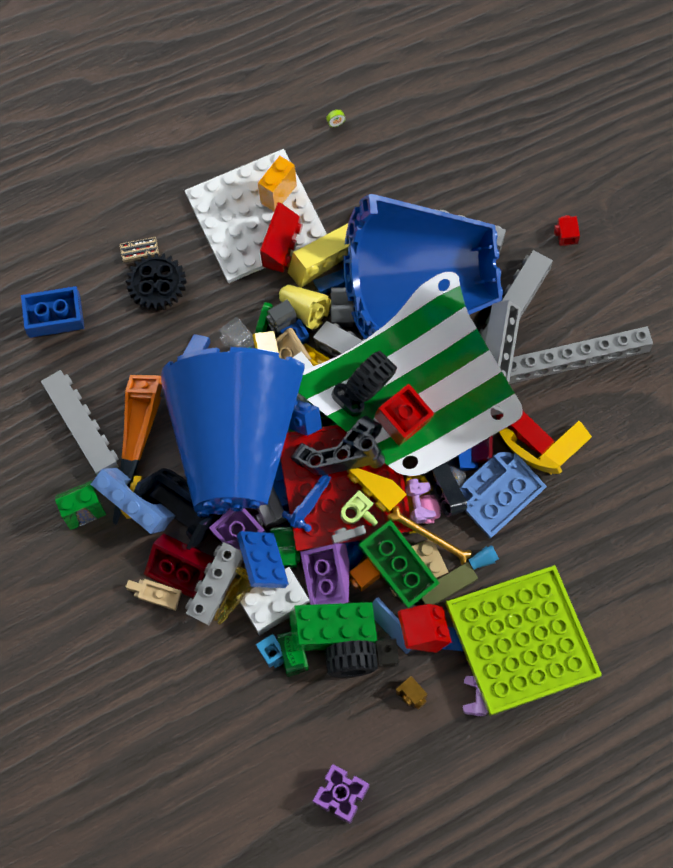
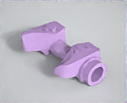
(414, 489)
(477, 708)

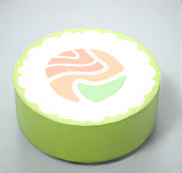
(335, 118)

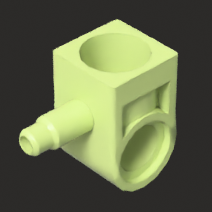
(360, 505)

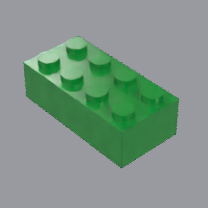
(398, 564)
(327, 624)

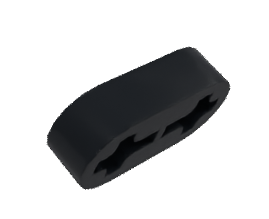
(347, 400)

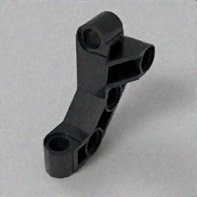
(357, 445)

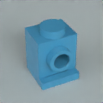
(266, 646)

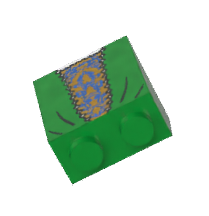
(79, 505)

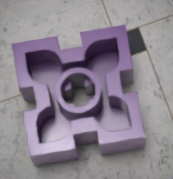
(328, 797)

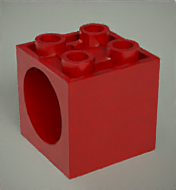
(404, 414)

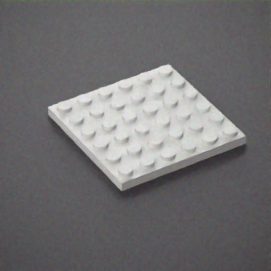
(238, 222)

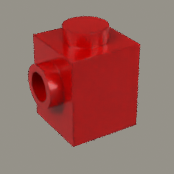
(567, 230)

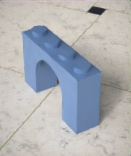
(113, 485)

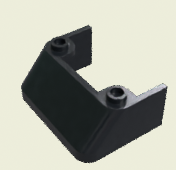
(172, 492)

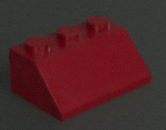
(176, 565)

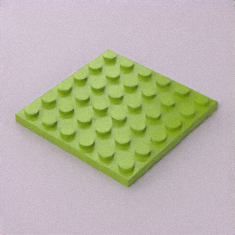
(522, 640)

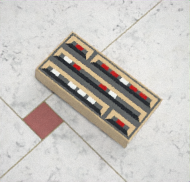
(136, 249)

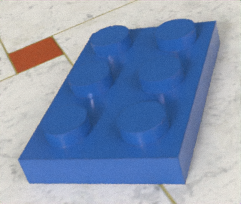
(262, 559)

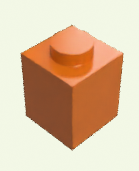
(363, 575)

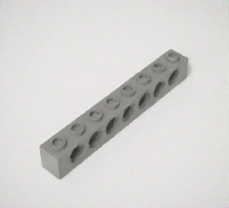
(580, 354)

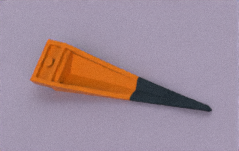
(141, 406)

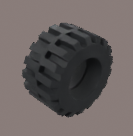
(371, 376)
(351, 659)

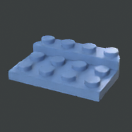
(500, 491)

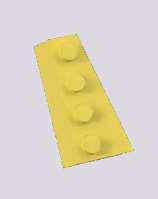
(318, 256)

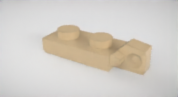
(155, 593)

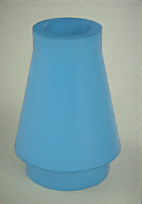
(484, 557)

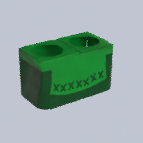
(294, 661)

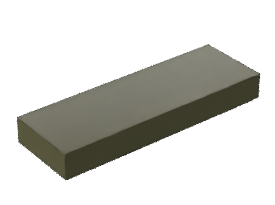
(451, 584)

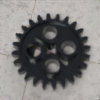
(155, 296)

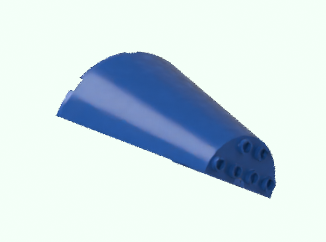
(403, 246)
(230, 422)

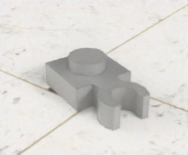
(342, 535)

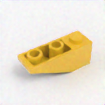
(382, 489)

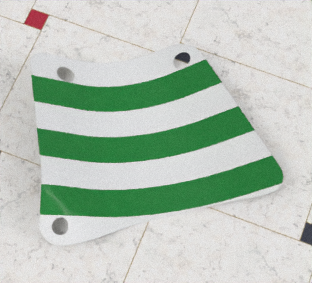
(442, 361)

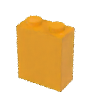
(277, 183)

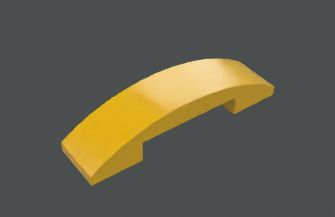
(544, 464)

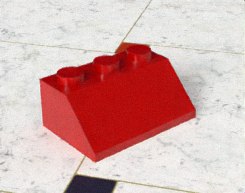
(280, 238)

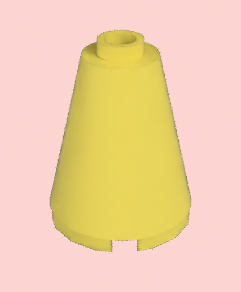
(308, 304)

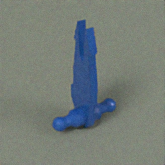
(297, 518)

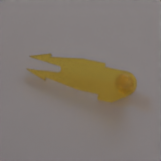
(234, 596)

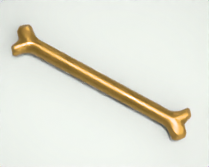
(397, 516)

